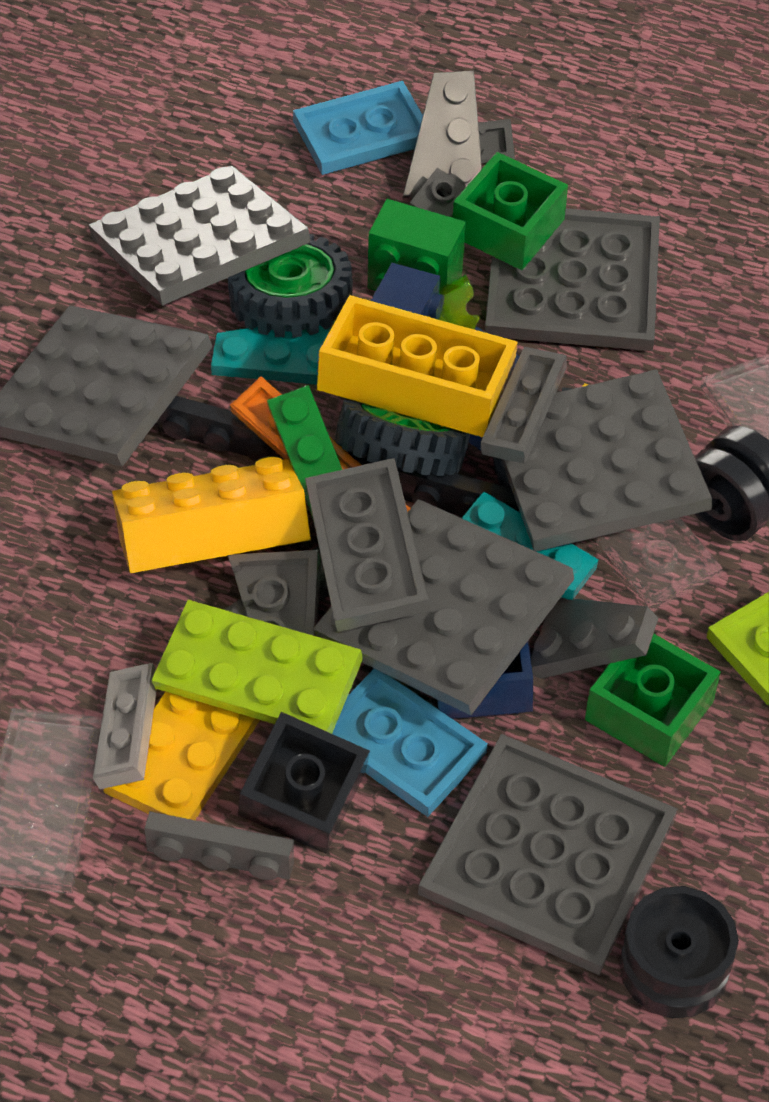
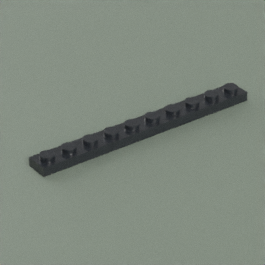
(224, 431)

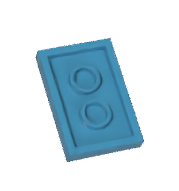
(359, 127)
(410, 742)

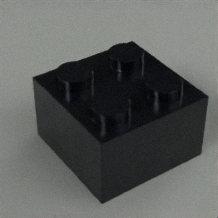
(303, 782)

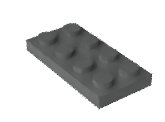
(367, 545)

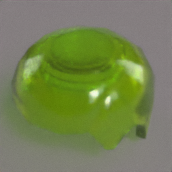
(456, 296)

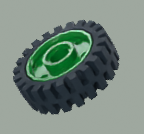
(293, 290)
(390, 435)

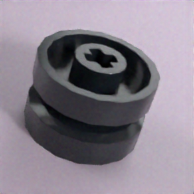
(738, 481)
(678, 951)

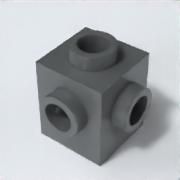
(437, 192)

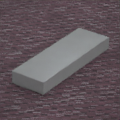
(125, 727)

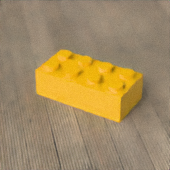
(415, 365)
(210, 514)

